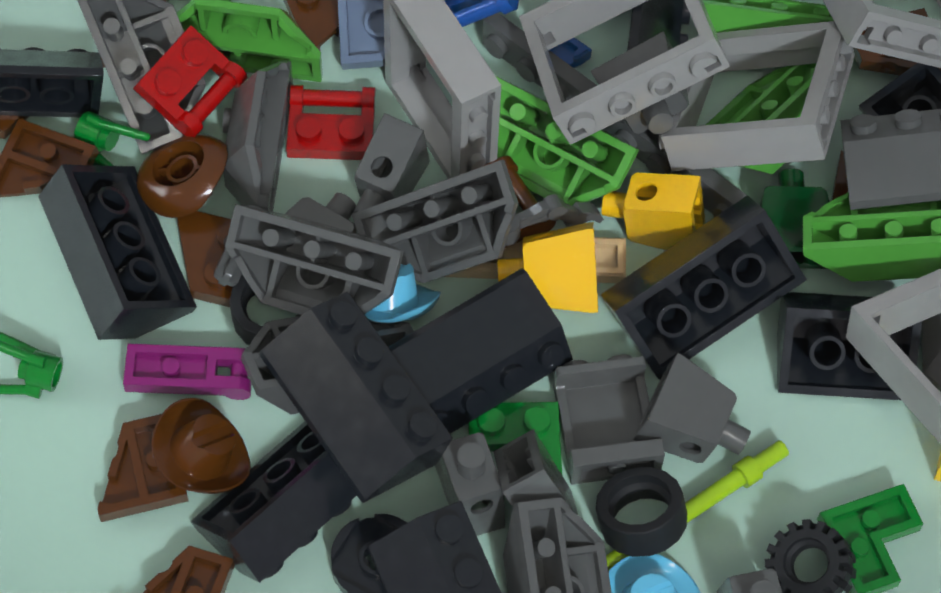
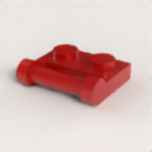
(179, 72)
(330, 134)

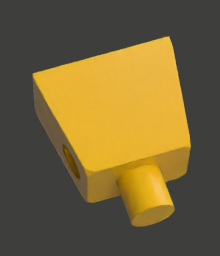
(658, 208)
(560, 266)

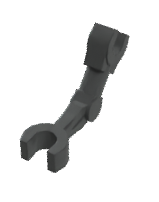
(553, 208)

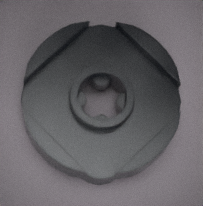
(350, 549)

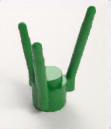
(104, 133)
(37, 368)

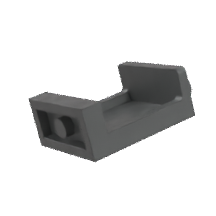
(600, 416)

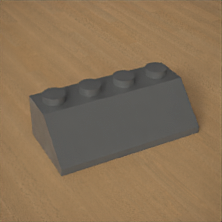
(892, 158)

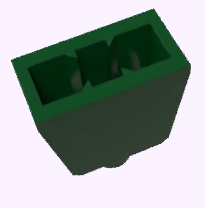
(787, 206)

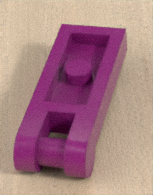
(185, 370)

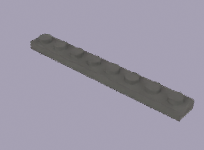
(509, 42)

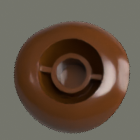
(181, 174)
(199, 448)

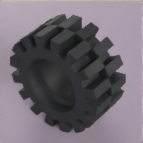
(808, 536)

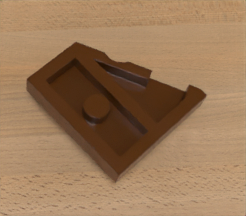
(35, 156)

